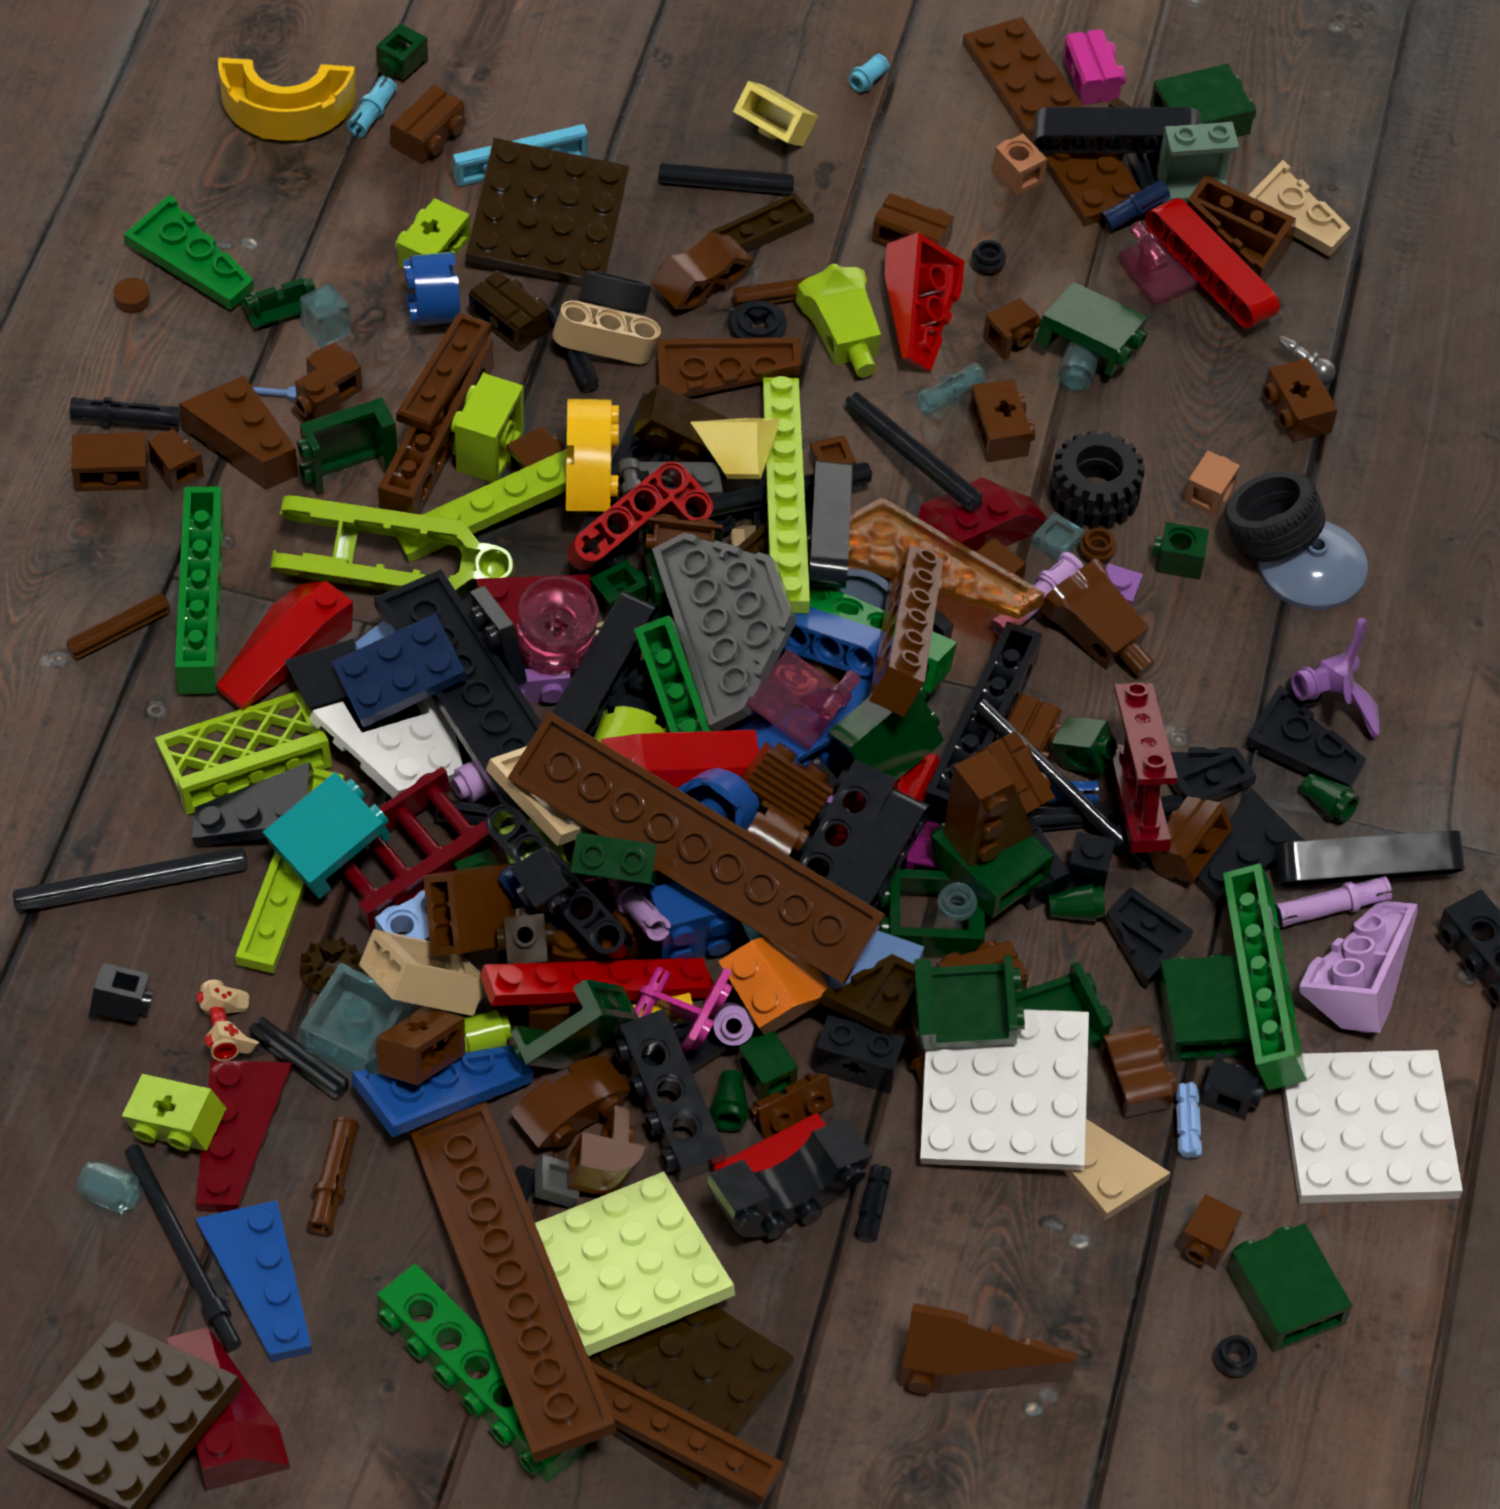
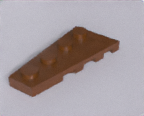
(719, 364)

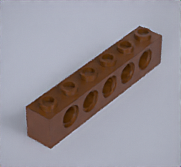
(424, 453)
(906, 630)

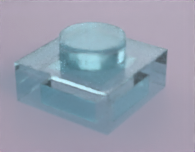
(1057, 535)

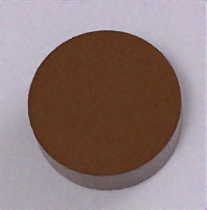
(131, 295)

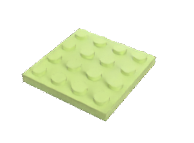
(632, 1262)

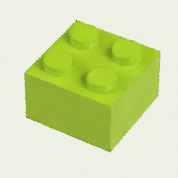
(486, 426)

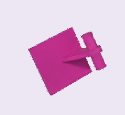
(701, 1024)

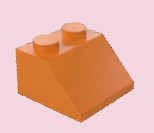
(773, 983)

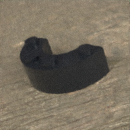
(794, 1189)

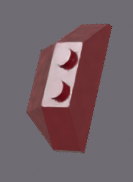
(1003, 516)

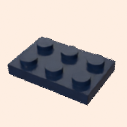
(399, 670)

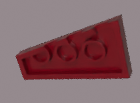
(251, 1098)

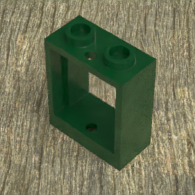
(936, 941)

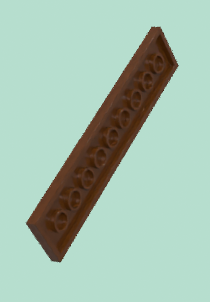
(698, 847)
(512, 1283)

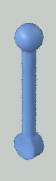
(290, 393)

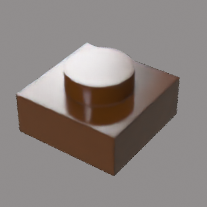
(832, 450)

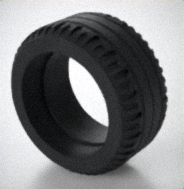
(1284, 534)

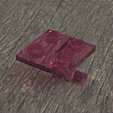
(1155, 267)
(801, 698)

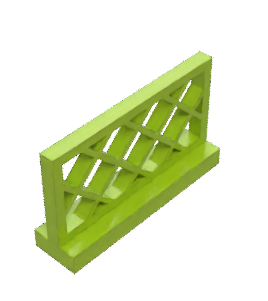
(250, 766)

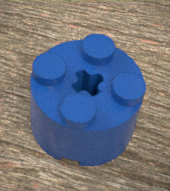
(434, 289)
(724, 794)

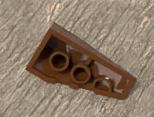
(954, 1356)

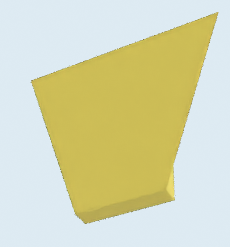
(739, 444)

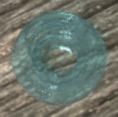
(959, 893)

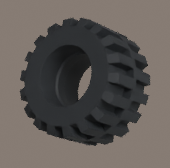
(1101, 458)

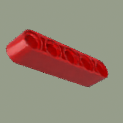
(1212, 263)

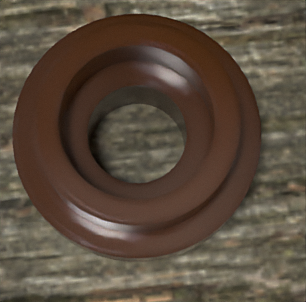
(1098, 538)

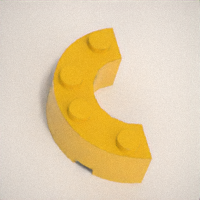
(286, 111)
(590, 434)

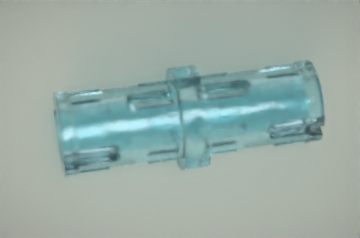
(950, 388)

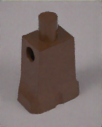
(1099, 618)

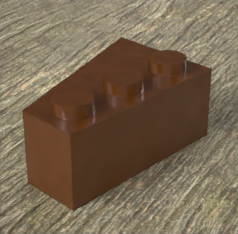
(1245, 224)
(242, 430)
(984, 810)

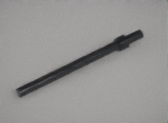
(1066, 787)
(214, 1308)

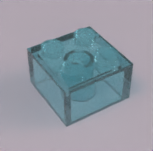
(349, 1018)

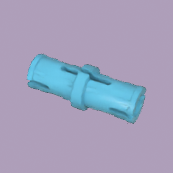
(371, 106)

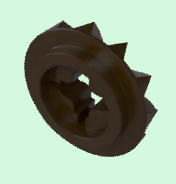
(313, 965)

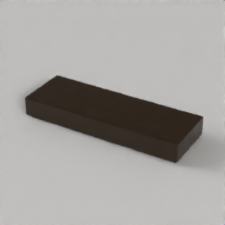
(768, 223)

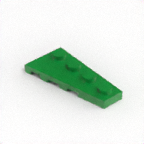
(182, 248)

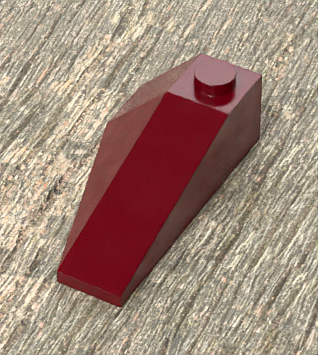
(245, 1436)

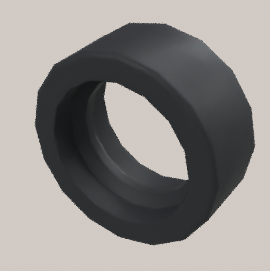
(615, 291)

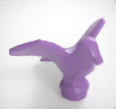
(1336, 676)

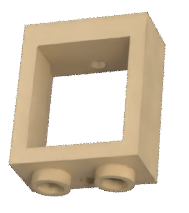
(414, 976)

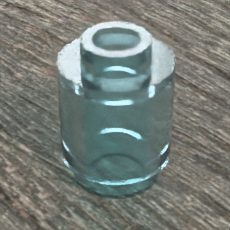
(1078, 366)
(109, 1186)

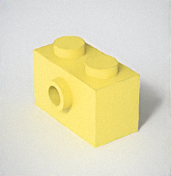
(775, 114)

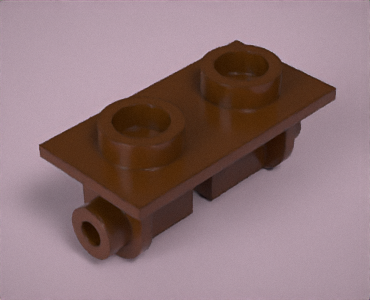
(668, 526)
(800, 1101)

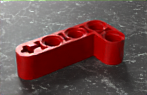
(632, 519)

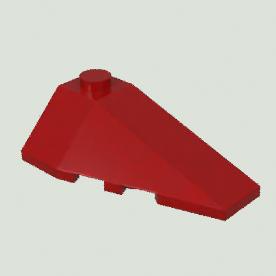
(921, 290)
(296, 624)
(683, 755)

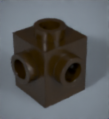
(525, 920)

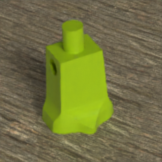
(842, 316)

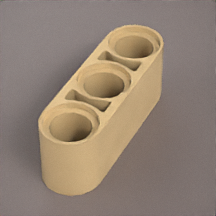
(606, 332)

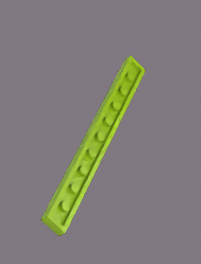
(786, 490)

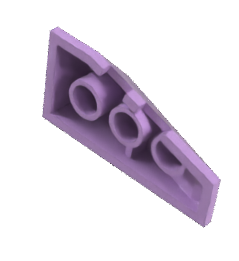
(1362, 971)

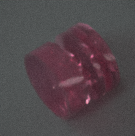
(557, 607)

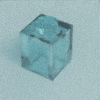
(325, 315)

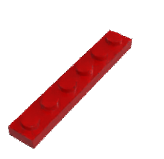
(555, 980)

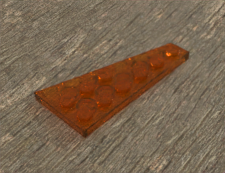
(883, 534)

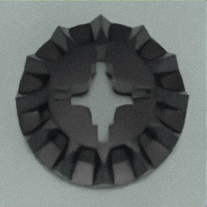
(758, 312)

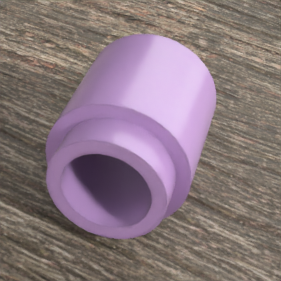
(470, 783)
(730, 1011)

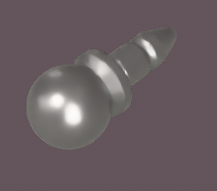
(1322, 366)

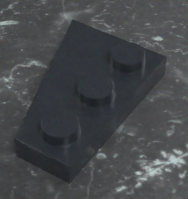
(1300, 742)
(252, 809)
(1250, 842)

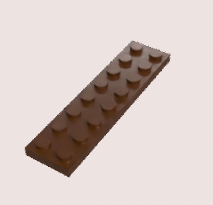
(1030, 80)

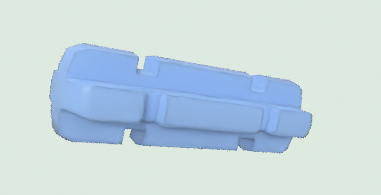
(1188, 1120)

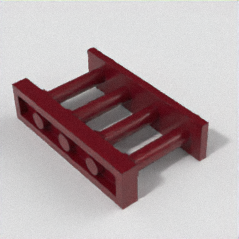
(1142, 768)
(409, 880)

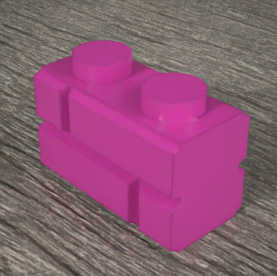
(1093, 66)

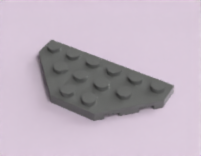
(728, 617)

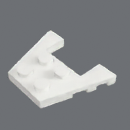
(396, 752)

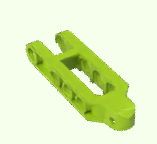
(477, 559)

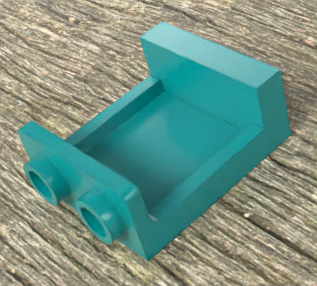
(326, 831)

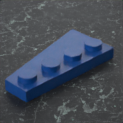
(454, 1088)
(260, 1273)

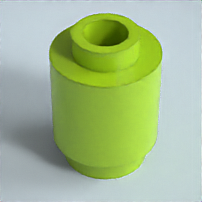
(486, 1031)

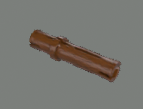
(329, 1190)

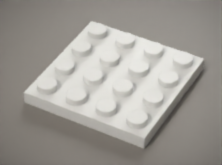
(1010, 1100)
(1371, 1128)

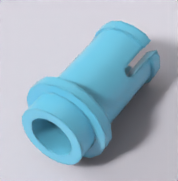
(863, 77)

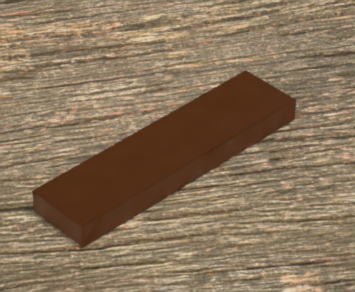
(443, 372)

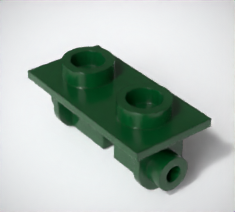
(276, 305)

